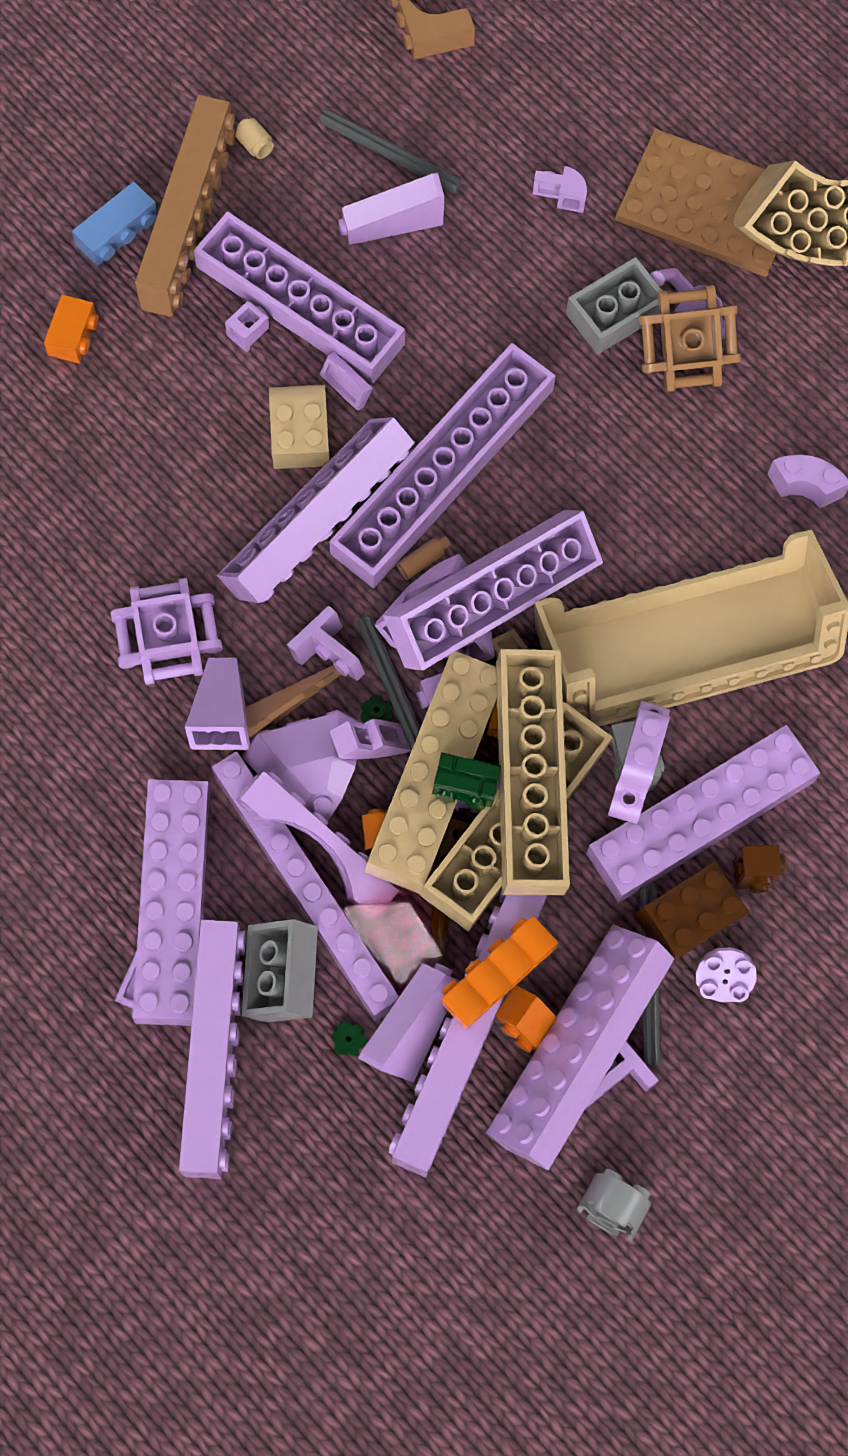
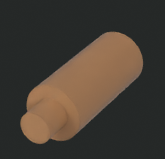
(422, 557)

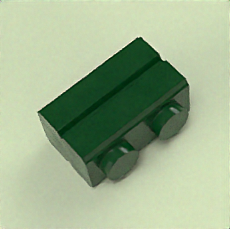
(466, 781)

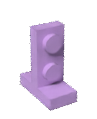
(318, 639)
(631, 1064)

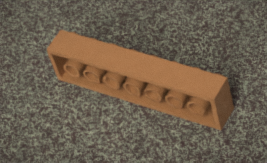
(185, 206)

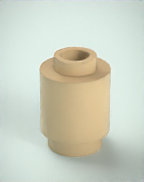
(254, 138)

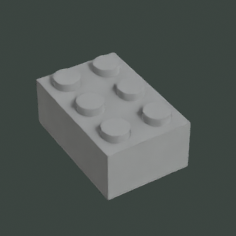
(611, 305)
(279, 971)

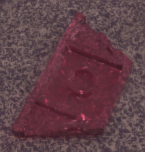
(394, 939)

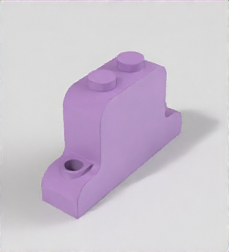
(640, 761)

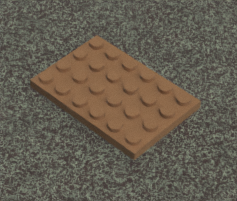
(692, 200)

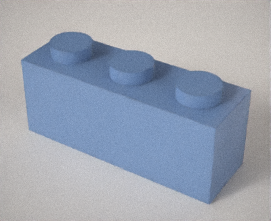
(115, 224)

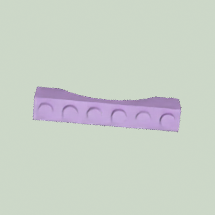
(270, 802)

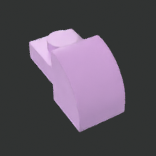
(567, 188)

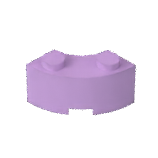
(808, 478)

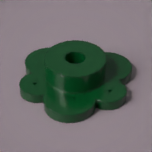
(376, 702)
(345, 1031)

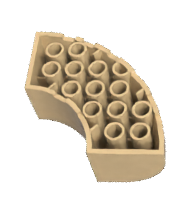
(797, 214)

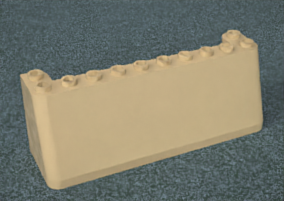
(699, 634)

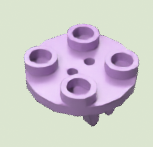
(740, 976)

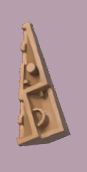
(286, 700)

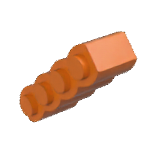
(499, 972)

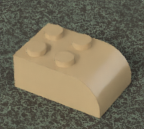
(298, 426)

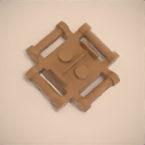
(690, 338)

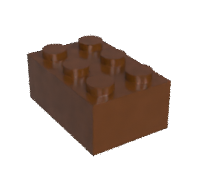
(692, 911)

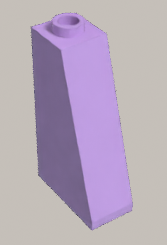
(395, 211)
(218, 709)
(411, 1025)

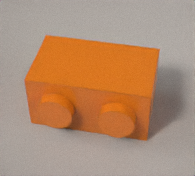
(71, 329)
(525, 1018)

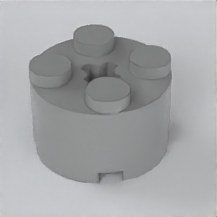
(615, 1204)

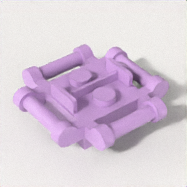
(166, 630)

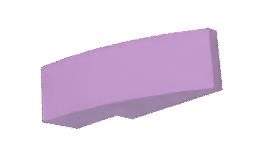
(369, 740)

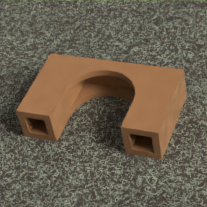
(433, 33)

